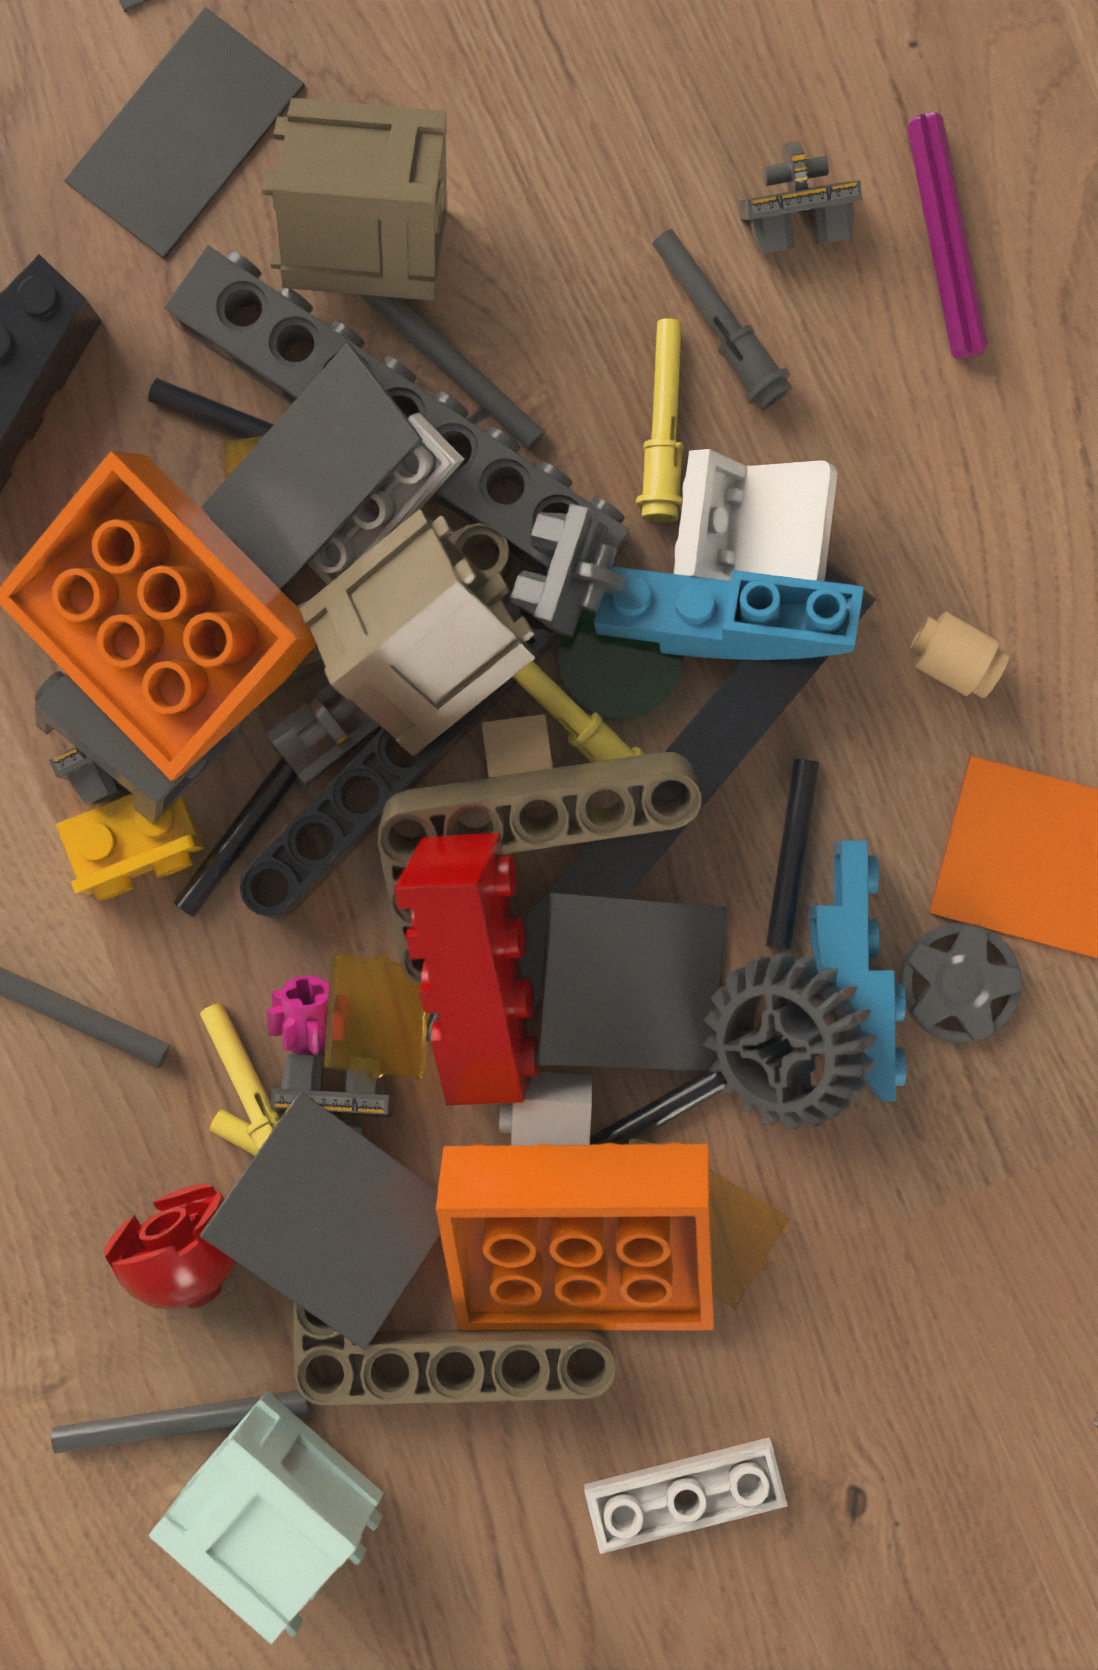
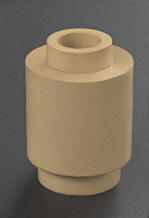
(958, 655)

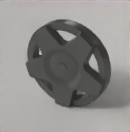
(961, 982)

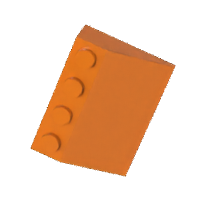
(155, 612)
(578, 1236)

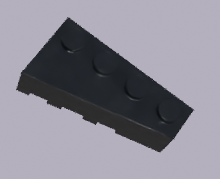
(41, 341)

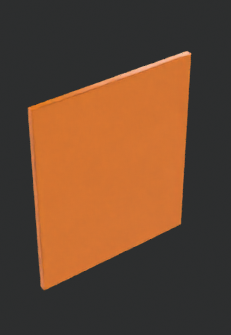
(1023, 857)

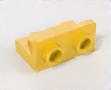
(119, 844)

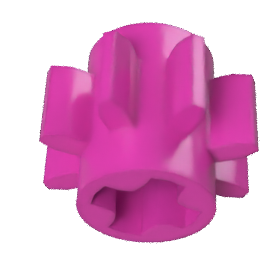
(300, 1015)

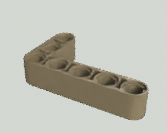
(570, 823)
(427, 1381)

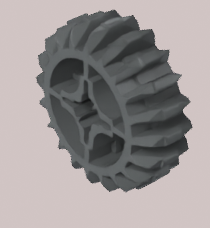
(808, 1014)

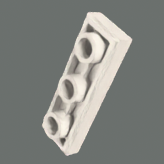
(397, 500)
(642, 1502)

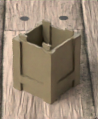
(360, 198)
(417, 632)

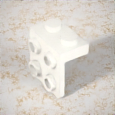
(754, 518)

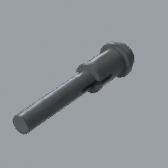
(739, 345)

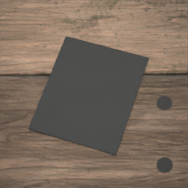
(629, 983)
(328, 1221)

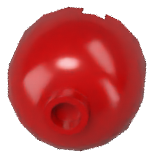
(166, 1258)

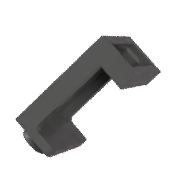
(78, 719)

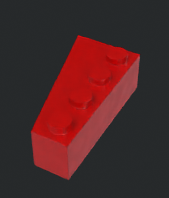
(471, 966)

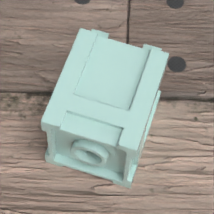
(270, 1518)

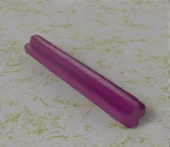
(947, 235)

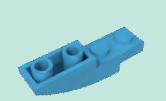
(733, 619)
(845, 940)

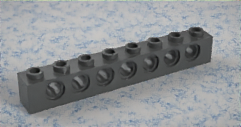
(223, 285)

